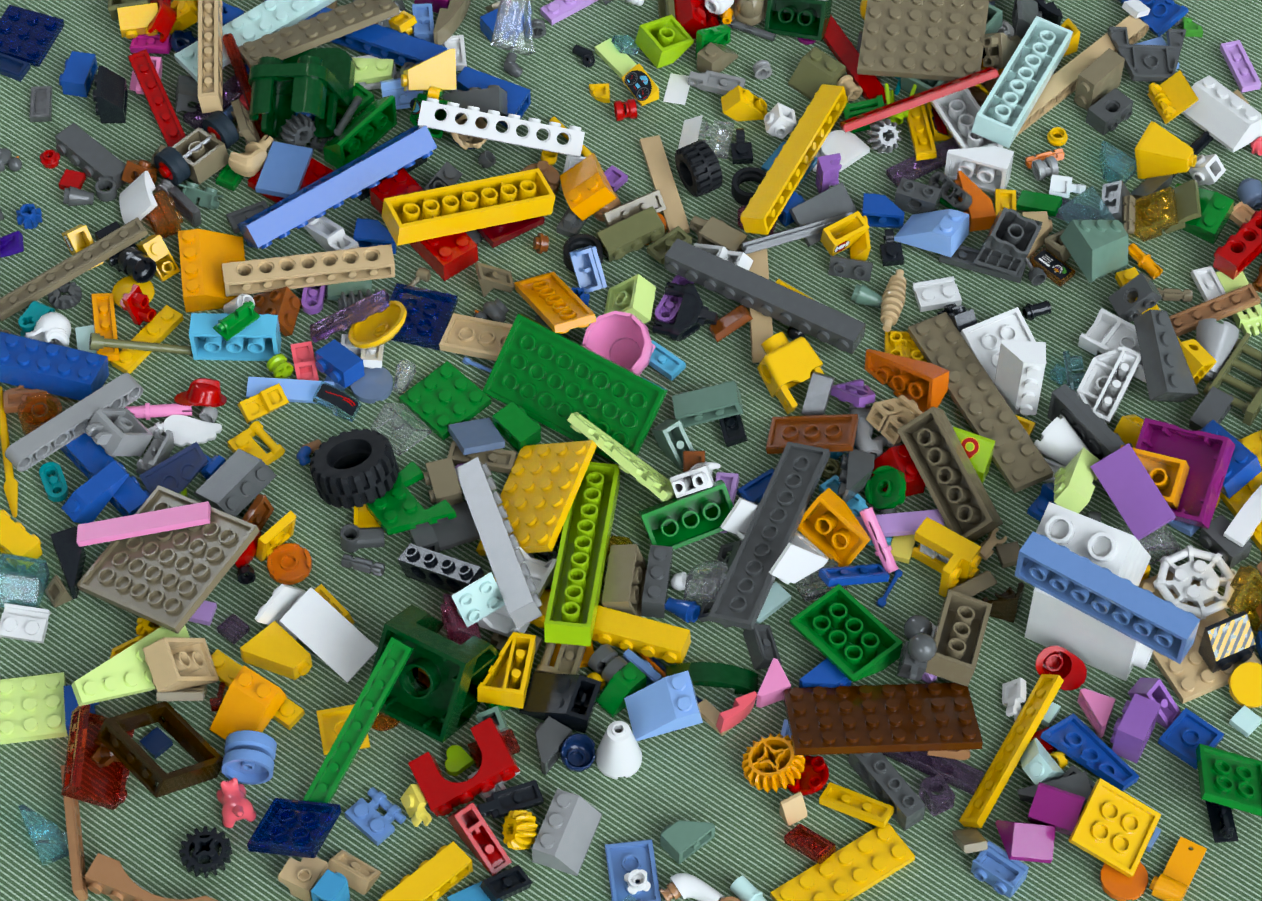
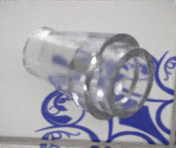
(403, 376)

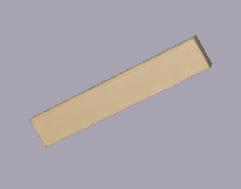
(663, 180)

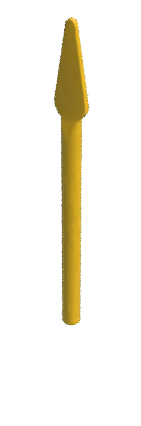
(10, 484)

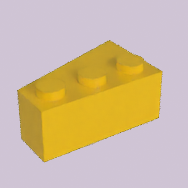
(509, 676)

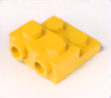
(186, 14)

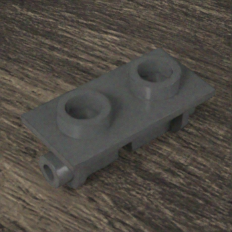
(850, 268)

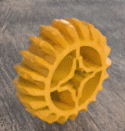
(762, 772)

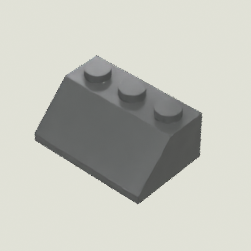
(235, 483)

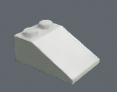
(985, 166)

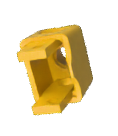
(787, 366)

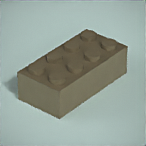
(959, 637)

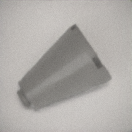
(1218, 341)

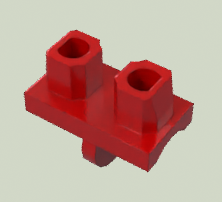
(137, 305)

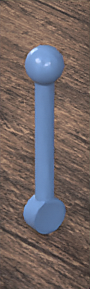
(467, 361)

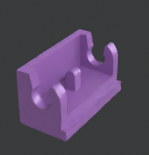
(827, 171)

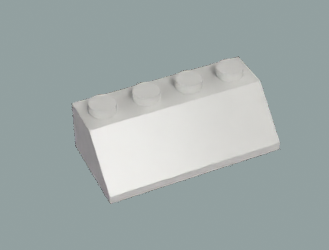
(958, 114)
(1224, 115)
(1021, 374)

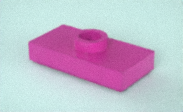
(151, 43)

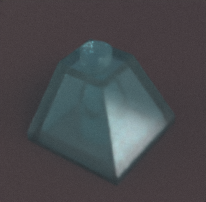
(45, 836)

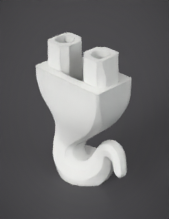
(694, 480)

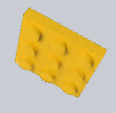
(1114, 828)

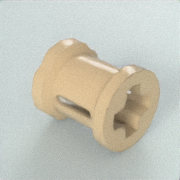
(852, 90)

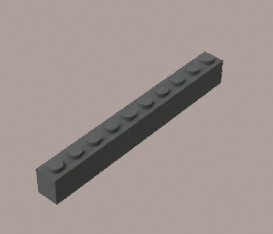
(764, 296)

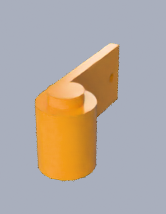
(1178, 872)

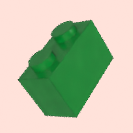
(517, 426)

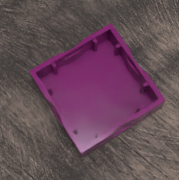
(1208, 463)

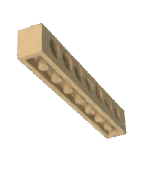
(210, 55)
(308, 270)

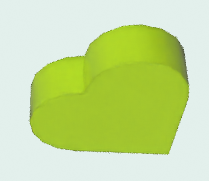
(457, 760)

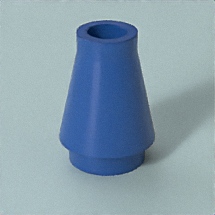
(683, 609)

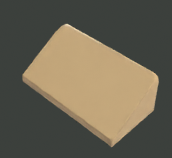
(358, 873)

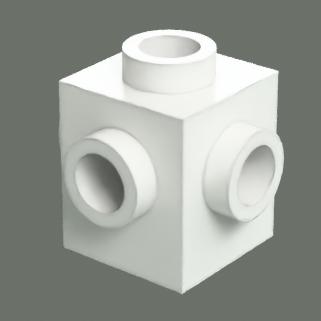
(780, 121)
(1207, 169)

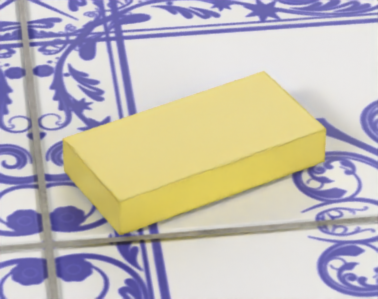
(902, 548)

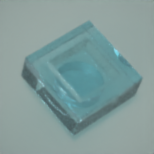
(625, 44)

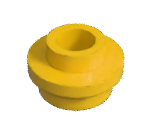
(1057, 136)

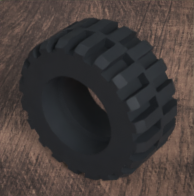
(354, 468)

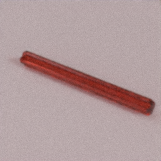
(241, 74)

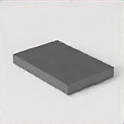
(822, 206)

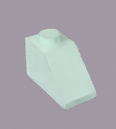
(1039, 763)

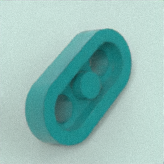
(54, 483)

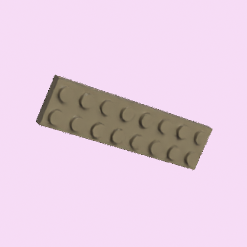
(318, 30)

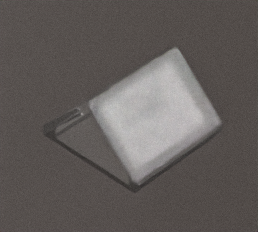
(400, 427)

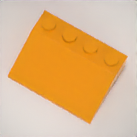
(201, 267)

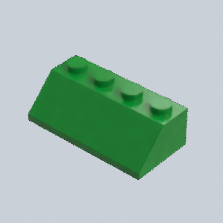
(362, 132)
(688, 517)

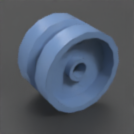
(249, 757)

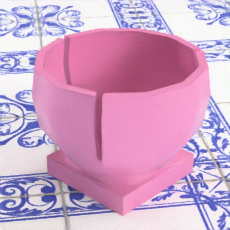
(620, 339)

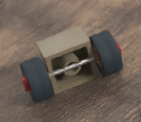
(200, 152)

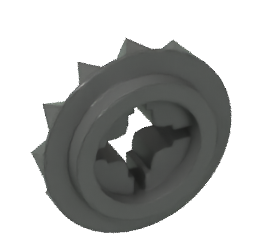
(65, 301)

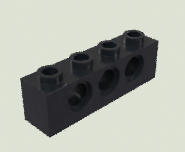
(438, 569)

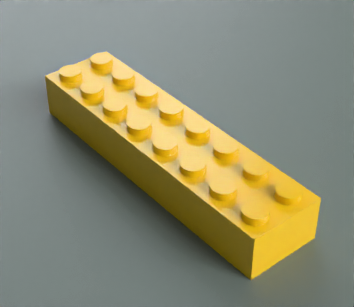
(467, 206)

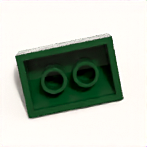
(798, 18)

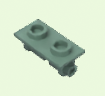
(207, 197)

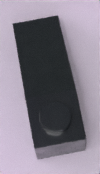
(70, 557)

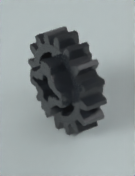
(205, 854)

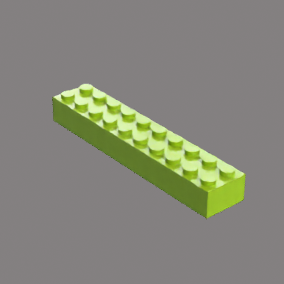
(582, 558)

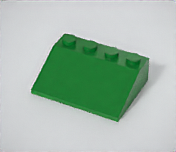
(848, 634)

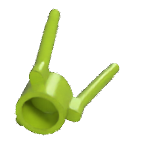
(898, 118)

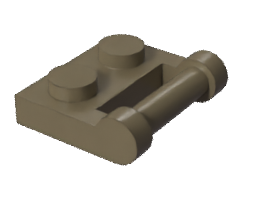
(567, 661)

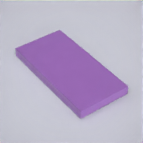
(1133, 492)

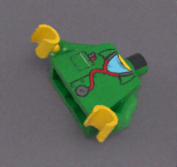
(440, 115)

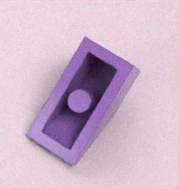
(1155, 690)

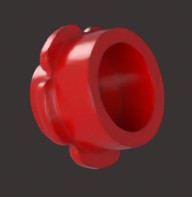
(50, 159)

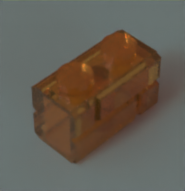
(163, 217)

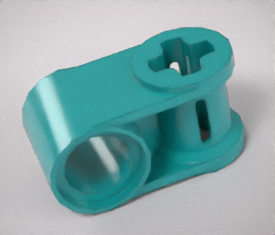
(32, 315)

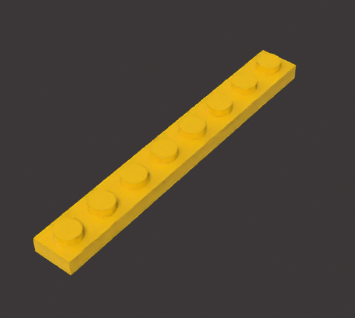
(1011, 751)

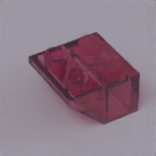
(454, 623)

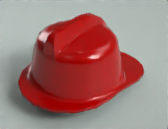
(202, 393)
(1061, 662)

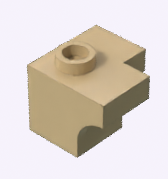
(302, 876)

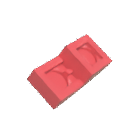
(304, 361)
(741, 708)

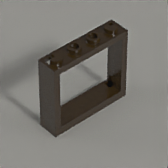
(142, 766)

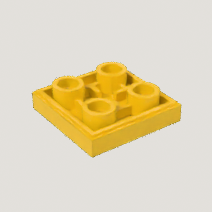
(901, 344)

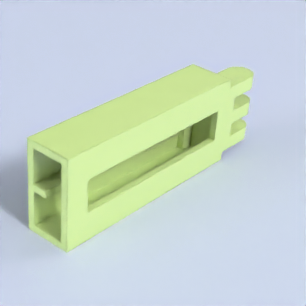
(1253, 318)

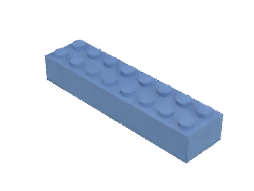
(1107, 597)

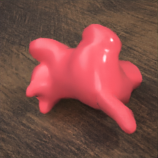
(234, 803)

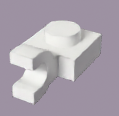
(1063, 185)
(1013, 695)

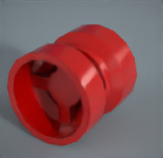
(625, 109)

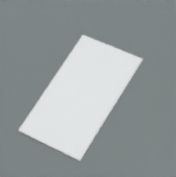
(677, 89)
(690, 131)

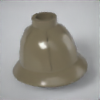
(750, 11)

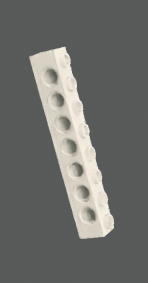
(574, 133)

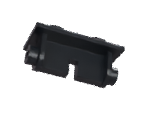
(1221, 823)

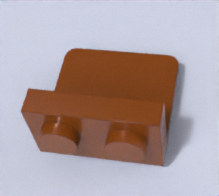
(281, 303)

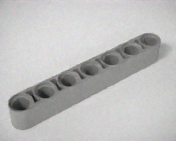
(71, 422)

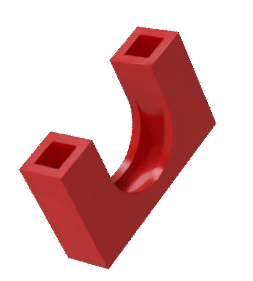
(495, 767)

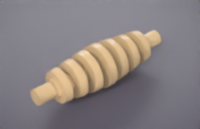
(893, 300)

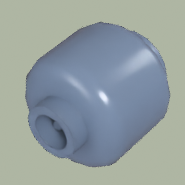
(1250, 193)

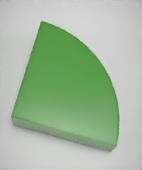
(1192, 28)

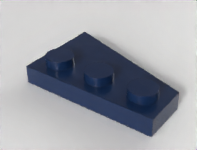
(176, 471)

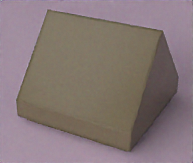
(57, 592)

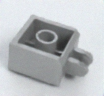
(118, 432)

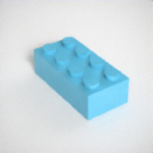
(254, 343)

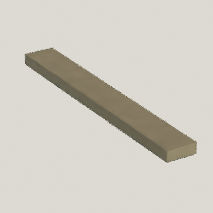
(71, 268)

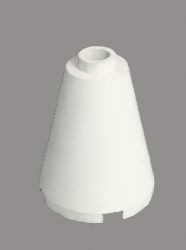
(1060, 441)
(618, 752)

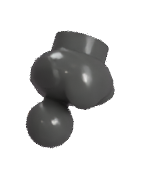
(14, 163)
(494, 310)

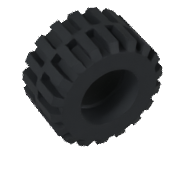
(698, 168)

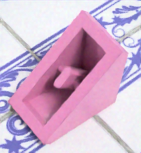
(772, 685)
(1097, 709)

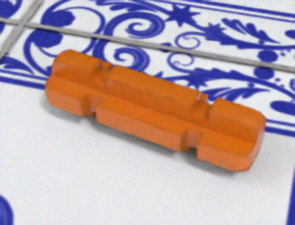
(1058, 154)

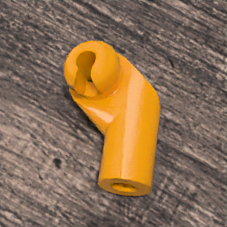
(727, 16)

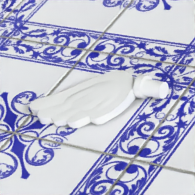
(188, 430)

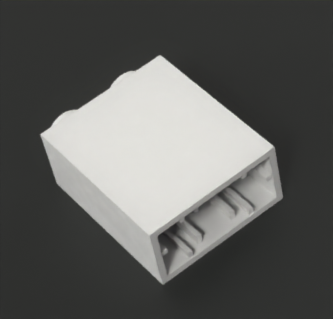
(1095, 541)
(1095, 643)

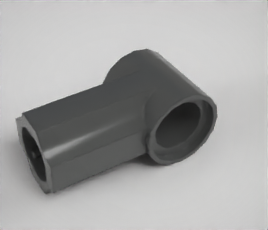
(363, 538)

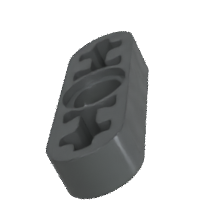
(957, 191)

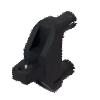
(691, 313)

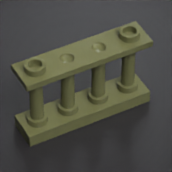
(1250, 409)

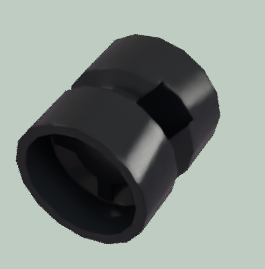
(137, 264)

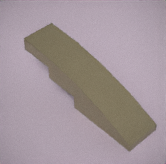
(449, 20)

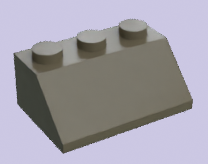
(624, 579)

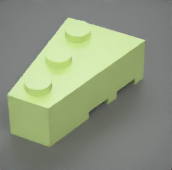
(1074, 482)

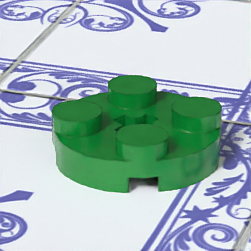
(896, 489)

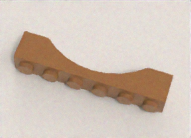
(109, 878)

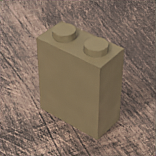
(1099, 79)

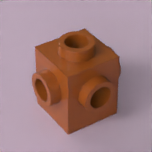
(135, 168)

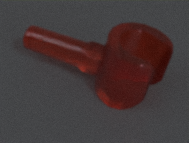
(216, 701)

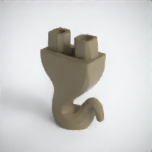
(999, 49)

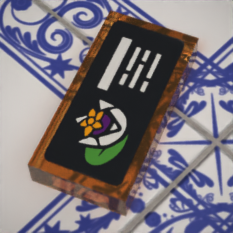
(1052, 266)

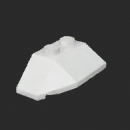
(1108, 381)

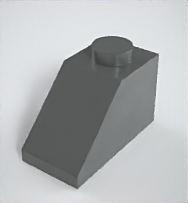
(549, 741)

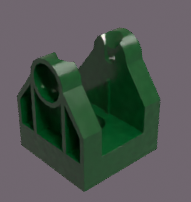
(452, 672)

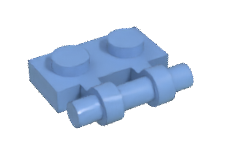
(371, 822)

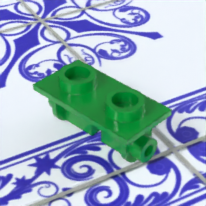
(237, 321)

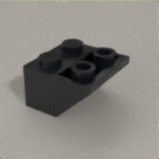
(110, 96)

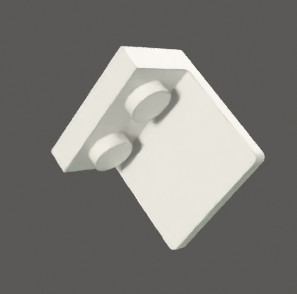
(278, 605)

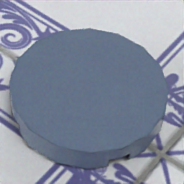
(374, 386)

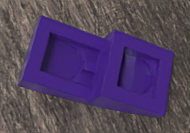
(11, 244)

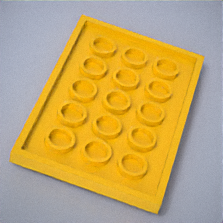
(543, 491)

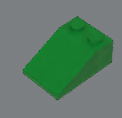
(1214, 215)

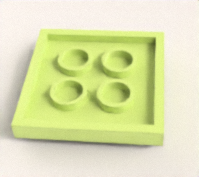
(32, 708)

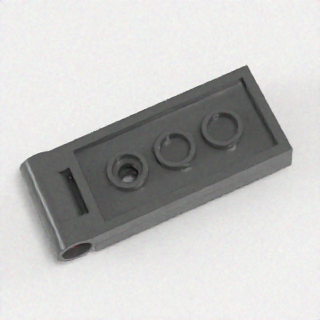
(1089, 427)

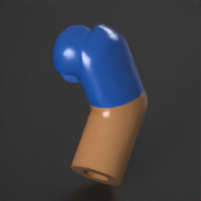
(306, 450)

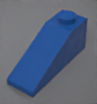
(95, 493)

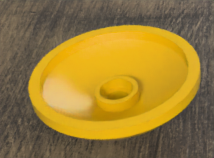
(378, 327)

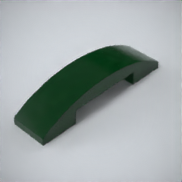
(718, 675)

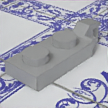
(715, 81)

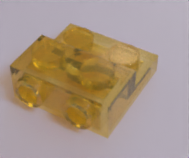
(1155, 213)
(1247, 594)

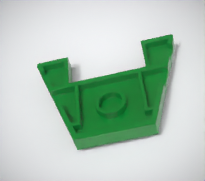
(400, 509)

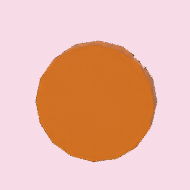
(289, 564)
(1122, 887)

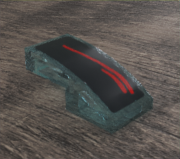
(336, 399)

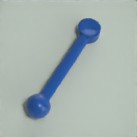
(881, 602)

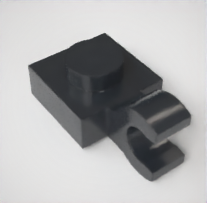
(741, 150)
(891, 252)

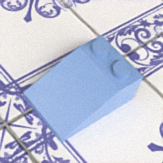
(935, 231)
(663, 707)

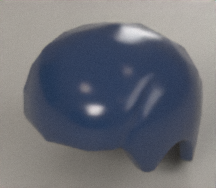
(181, 40)
(578, 752)

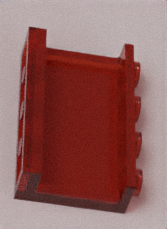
(82, 777)

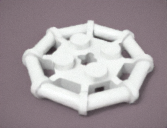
(1199, 571)

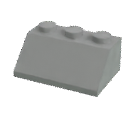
(566, 833)

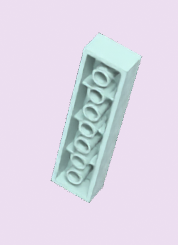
(1022, 82)

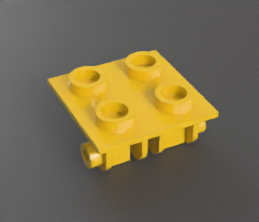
(1172, 96)

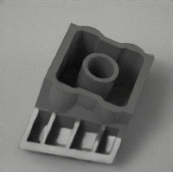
(1008, 242)

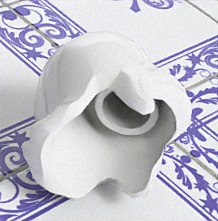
(52, 329)

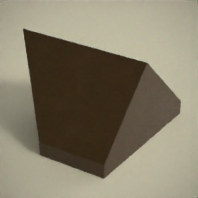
(1007, 604)

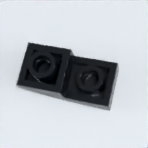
(1050, 11)

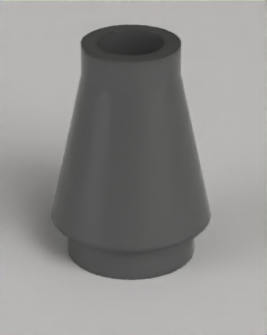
(77, 197)

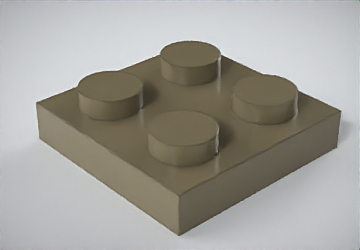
(246, 127)

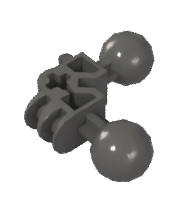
(919, 648)

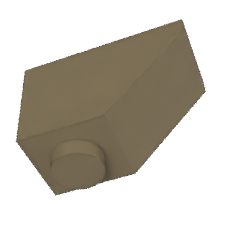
(715, 58)

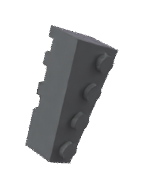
(1163, 359)

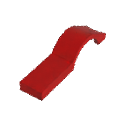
(163, 19)

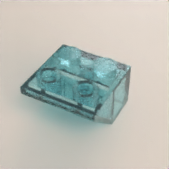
(22, 580)

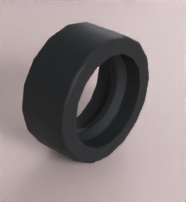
(744, 175)
(580, 241)

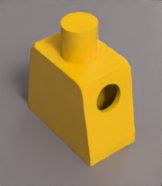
(1197, 359)

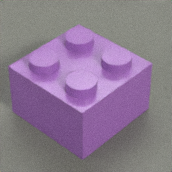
(1134, 727)

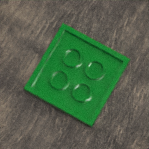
(445, 399)
(1230, 779)

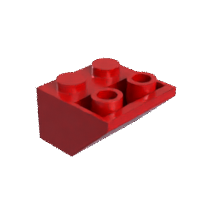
(694, 16)

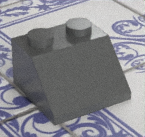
(1023, 15)

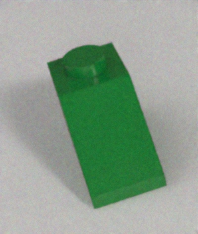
(621, 685)

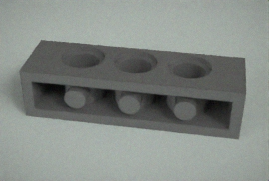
(889, 787)

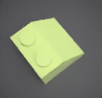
(632, 296)

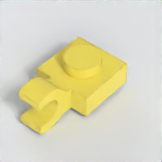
(414, 804)

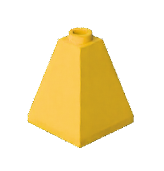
(1162, 153)

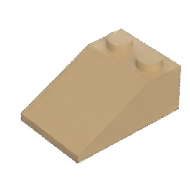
(180, 663)

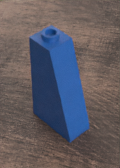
(517, 97)

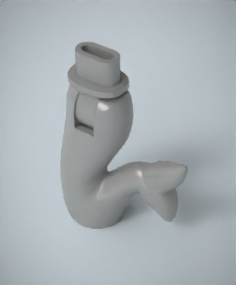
(864, 432)

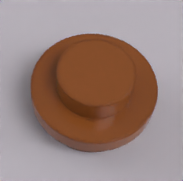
(541, 243)

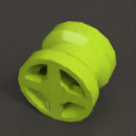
(279, 366)

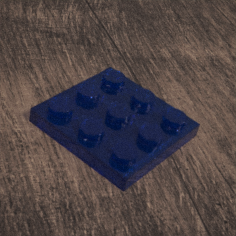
(28, 34)
(426, 315)
(294, 828)

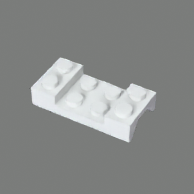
(1109, 334)
(542, 576)

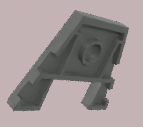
(1148, 62)

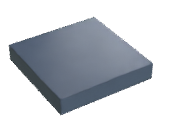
(476, 436)

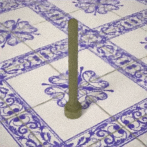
(98, 342)

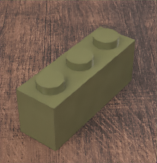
(631, 234)

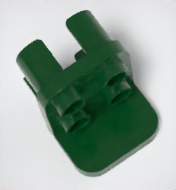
(302, 83)

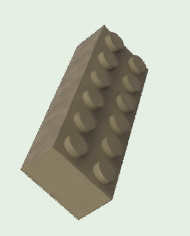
(949, 475)

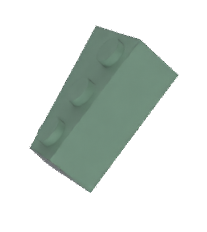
(1097, 246)

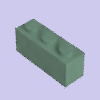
(708, 404)

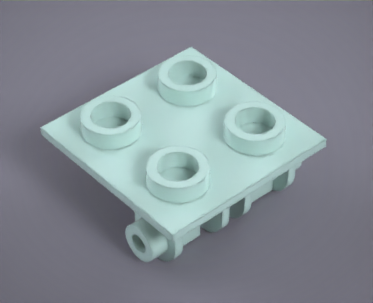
(478, 599)

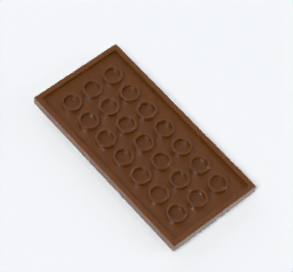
(881, 718)

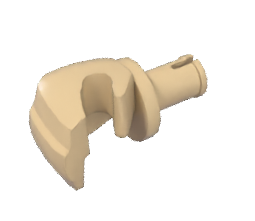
(253, 159)

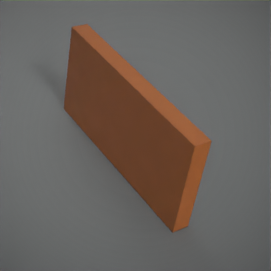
(820, 431)

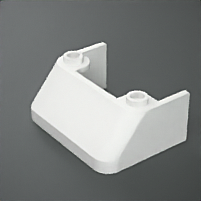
(798, 558)

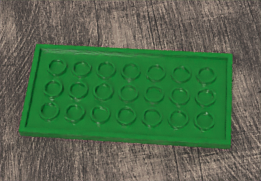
(560, 377)

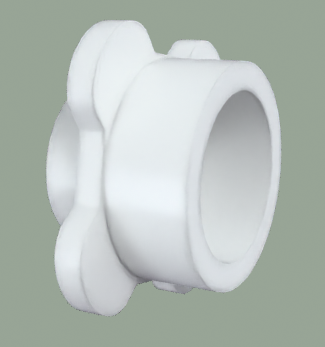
(640, 875)

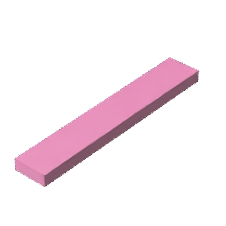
(143, 524)

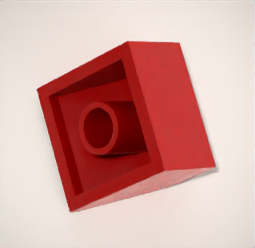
(900, 459)

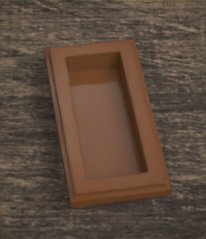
(730, 322)

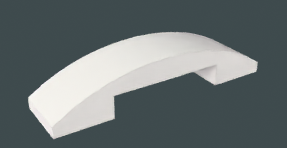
(1246, 520)

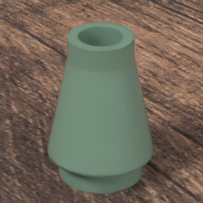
(866, 296)

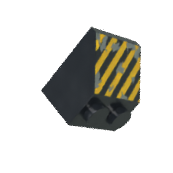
(1227, 642)

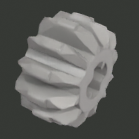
(886, 143)

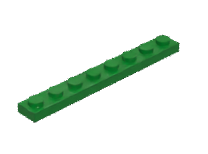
(359, 722)

